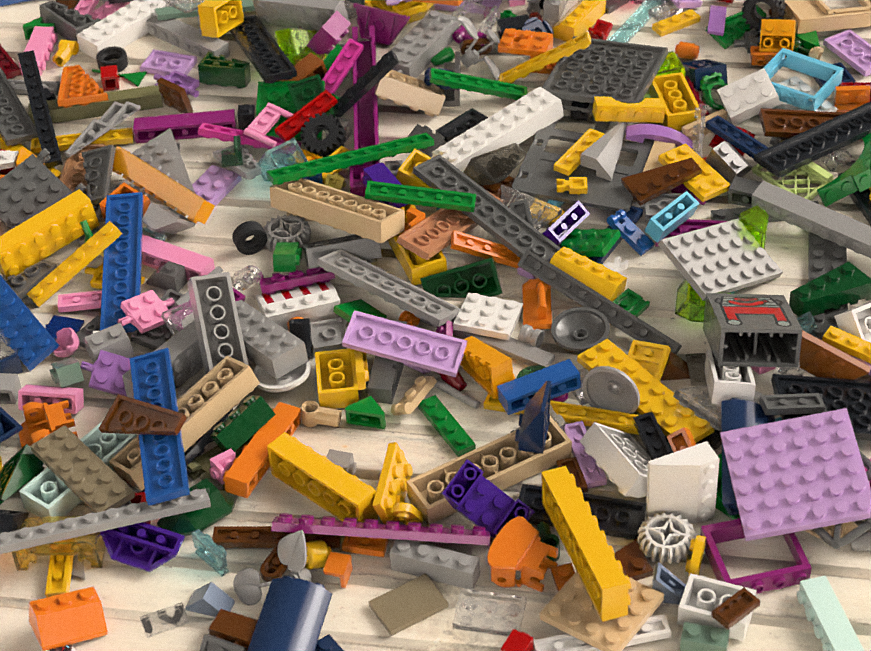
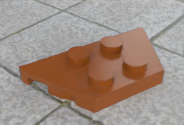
(827, 361)

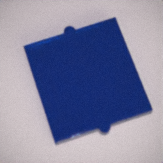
(60, 322)

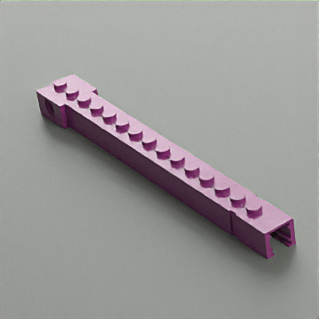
(365, 111)

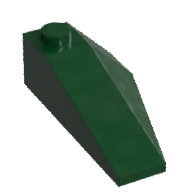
(18, 472)

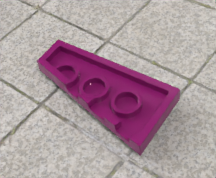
(293, 279)

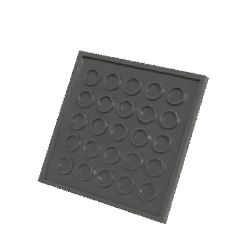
(606, 71)

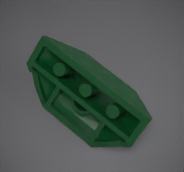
(221, 505)

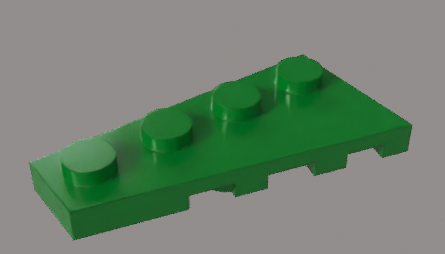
(734, 28)

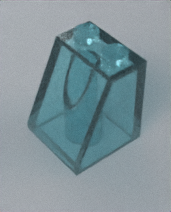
(281, 156)

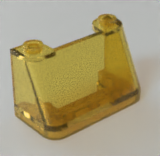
(85, 547)

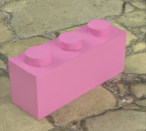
(52, 395)

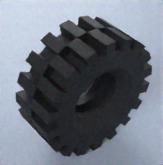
(318, 124)

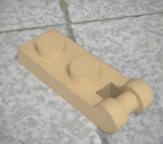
(414, 395)

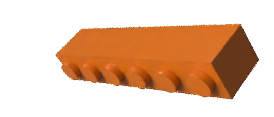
(254, 459)

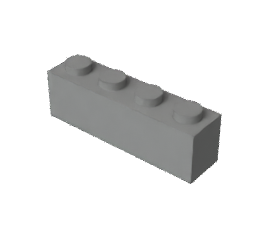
(438, 563)

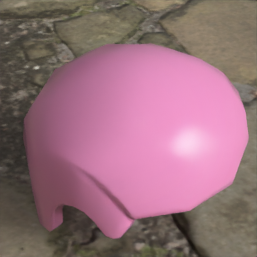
(68, 342)

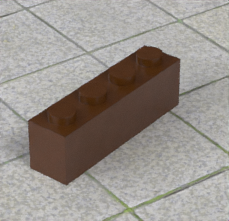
(233, 628)

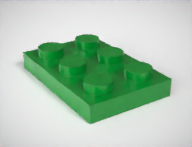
(591, 241)

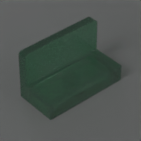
(234, 156)

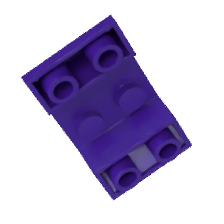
(482, 500)

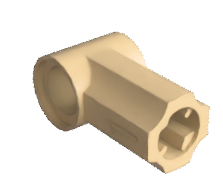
(313, 415)

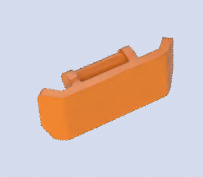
(537, 304)

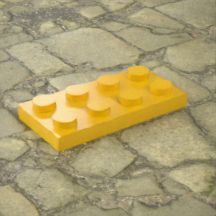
(704, 186)
(392, 482)

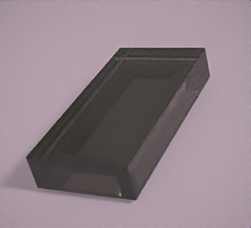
(696, 367)

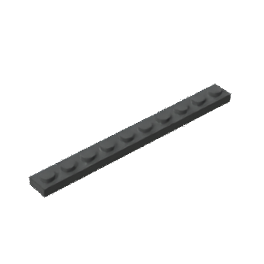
(589, 298)

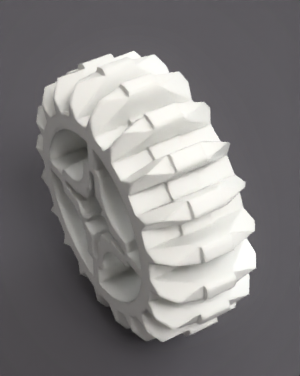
(666, 538)

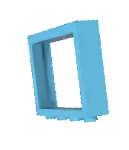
(809, 66)

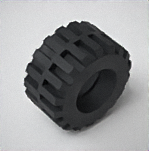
(755, 19)

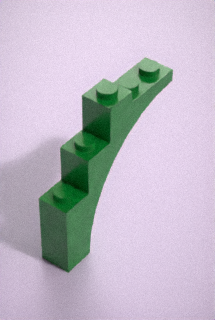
(852, 180)

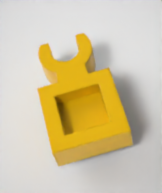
(574, 185)

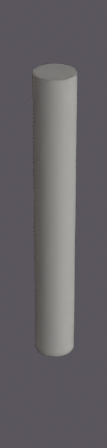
(457, 394)

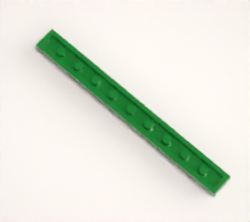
(349, 158)

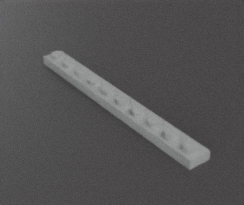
(100, 521)

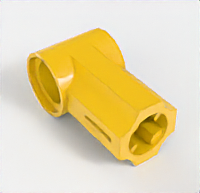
(65, 50)

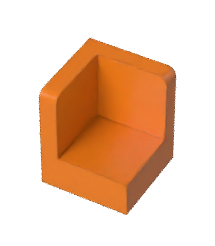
(413, 217)
(339, 566)

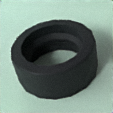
(112, 53)

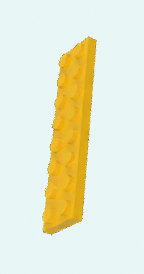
(653, 394)

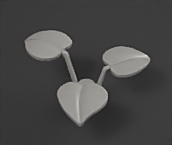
(471, 56)
(291, 552)

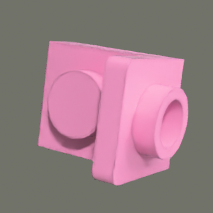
(220, 464)

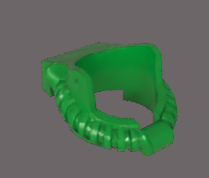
(706, 86)

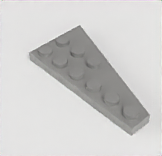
(165, 156)

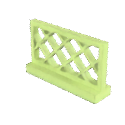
(813, 171)

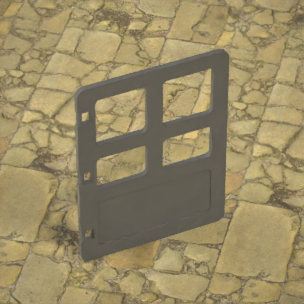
(601, 192)

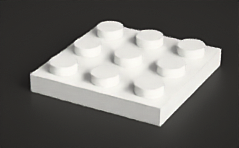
(488, 316)

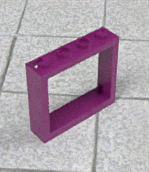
(760, 582)

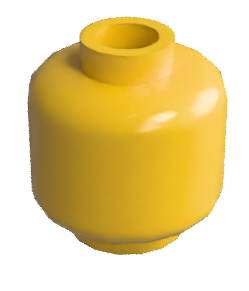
(317, 554)

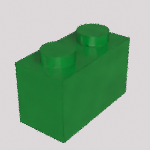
(287, 256)

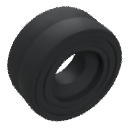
(253, 245)

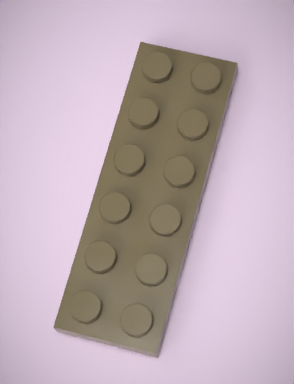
(82, 470)

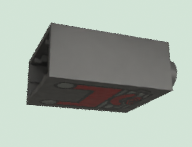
(752, 330)

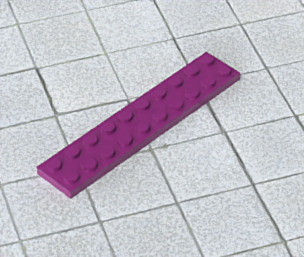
(373, 529)

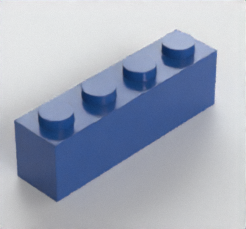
(518, 392)

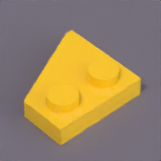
(650, 356)

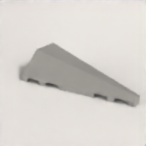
(111, 118)
(605, 152)

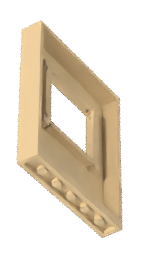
(816, 16)

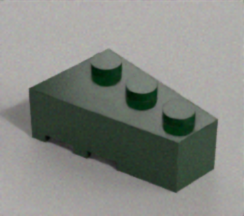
(224, 71)
(242, 423)

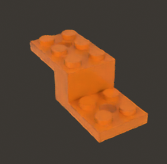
(528, 44)

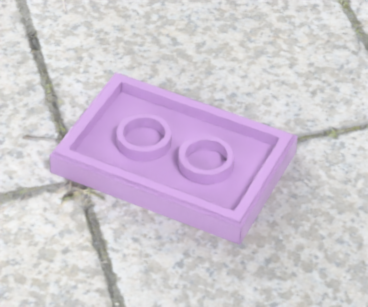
(166, 62)

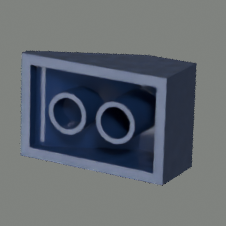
(700, 68)
(535, 422)

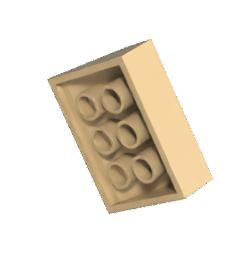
(411, 92)

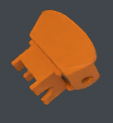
(38, 426)
(520, 549)

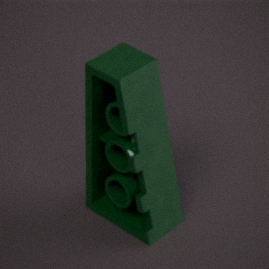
(831, 290)

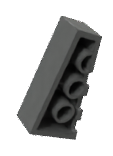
(67, 21)
(384, 378)

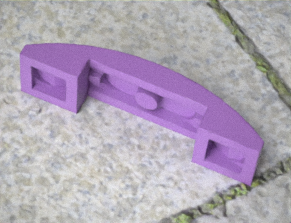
(717, 19)
(656, 132)

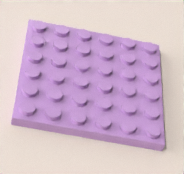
(797, 474)

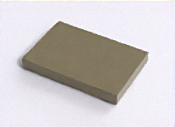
(408, 604)

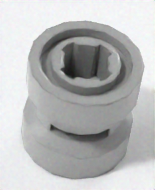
(531, 336)

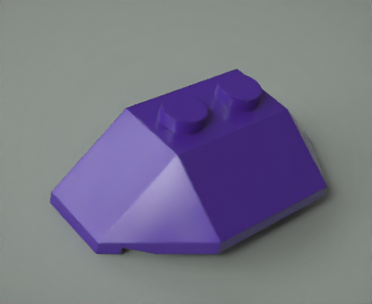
(142, 545)

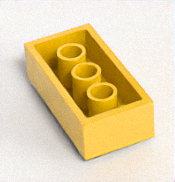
(677, 99)

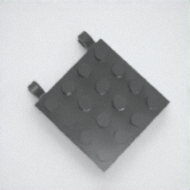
(30, 190)

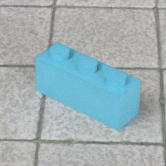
(671, 216)

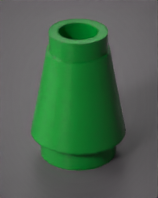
(444, 56)

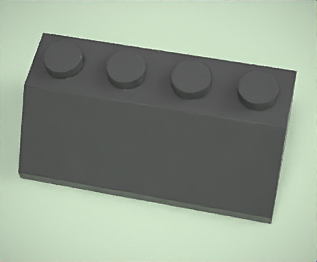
(360, 247)

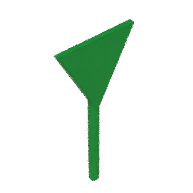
(135, 78)

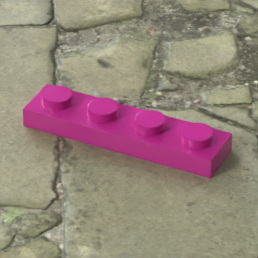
(342, 65)

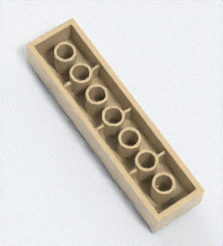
(338, 209)
(202, 405)
(501, 466)

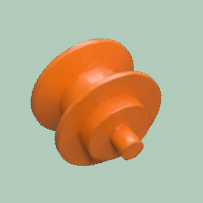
(410, 318)

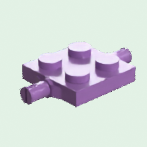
(182, 80)
(108, 372)

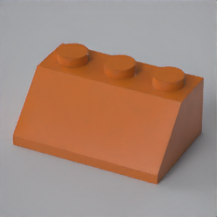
(67, 618)

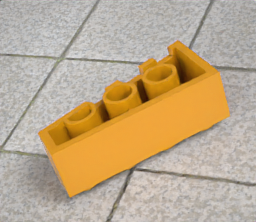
(486, 365)

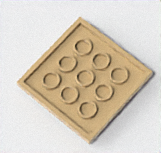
(576, 615)

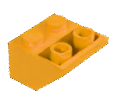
(777, 35)

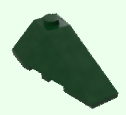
(476, 277)

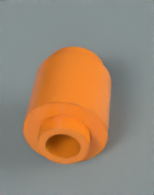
(687, 50)

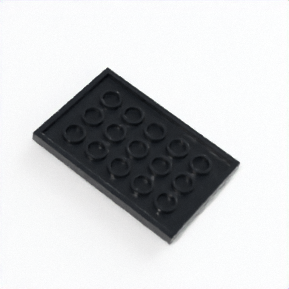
(836, 395)

